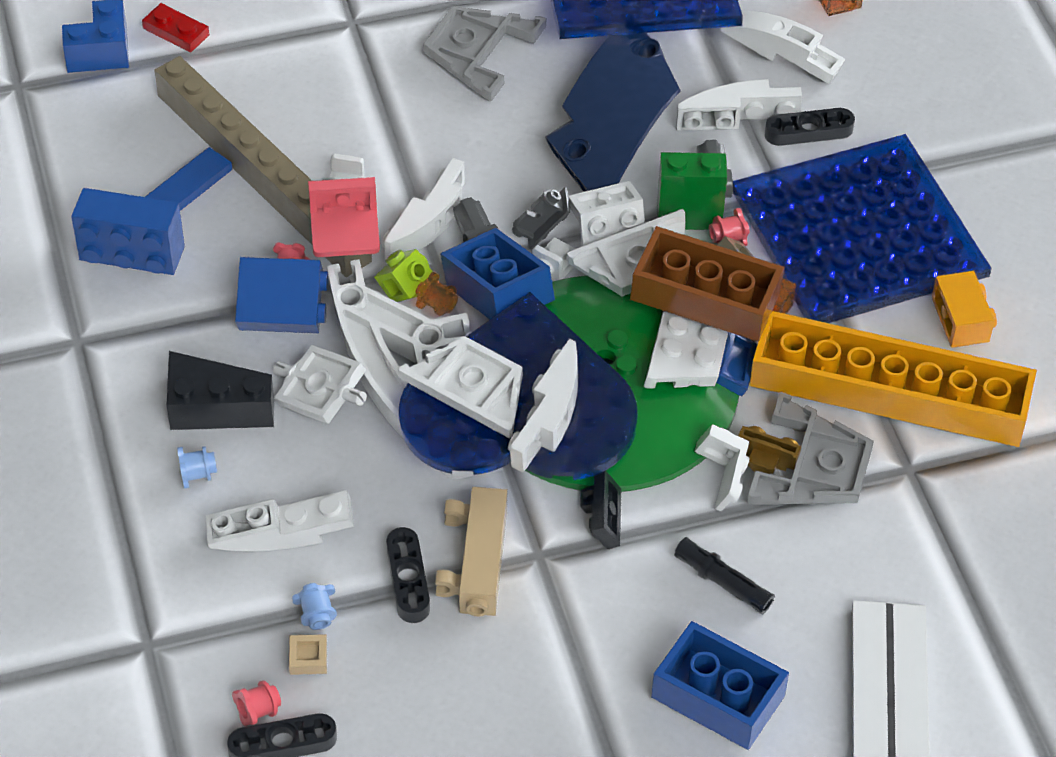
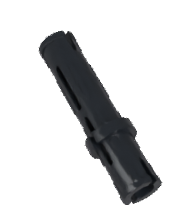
(711, 567)

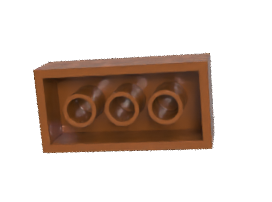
(707, 283)

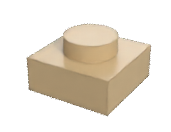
(307, 654)

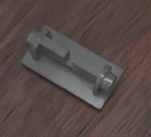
(550, 208)

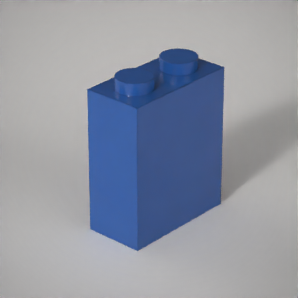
(280, 295)

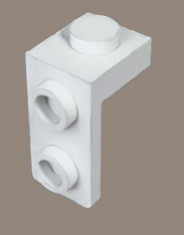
(729, 451)

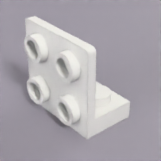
(607, 211)

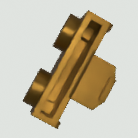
(769, 452)

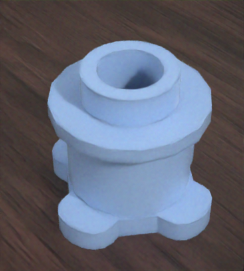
(196, 465)
(316, 605)

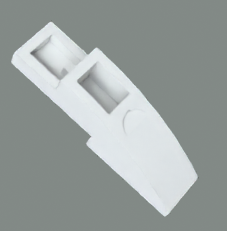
(795, 42)
(730, 103)
(427, 218)
(553, 408)
(274, 527)

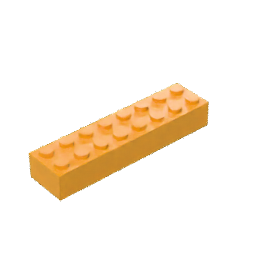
(893, 378)

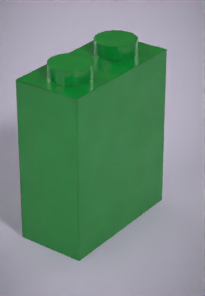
(692, 184)

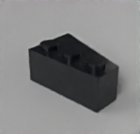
(217, 395)

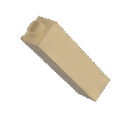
(482, 552)

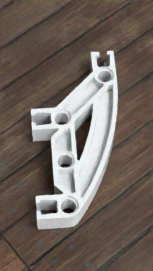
(376, 324)

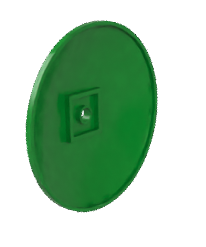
(668, 416)

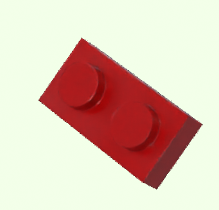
(175, 27)

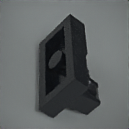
(604, 503)

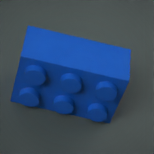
(128, 231)
(495, 273)
(719, 685)

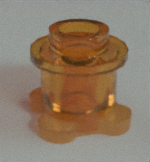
(436, 295)

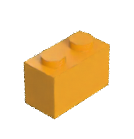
(963, 309)

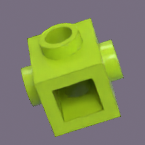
(403, 274)

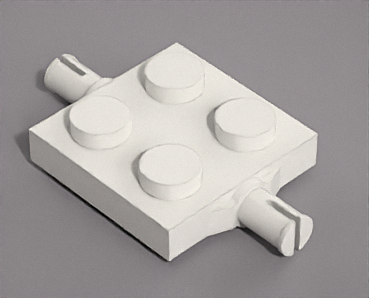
(319, 384)

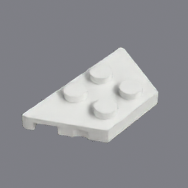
(616, 257)
(685, 353)
(471, 382)

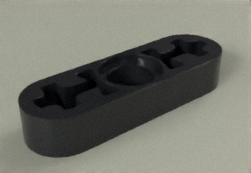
(787, 122)
(402, 587)
(290, 726)

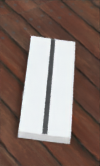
(889, 680)

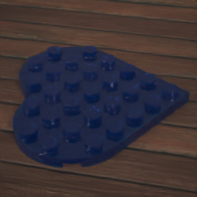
(529, 336)

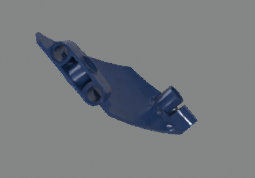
(613, 109)

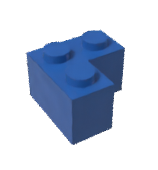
(100, 42)

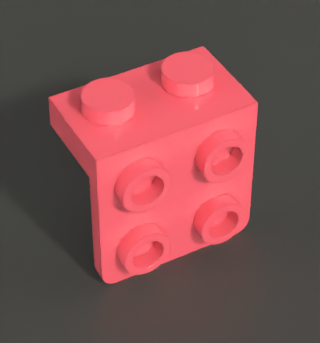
(344, 217)

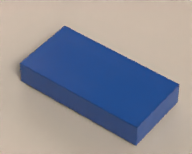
(737, 363)

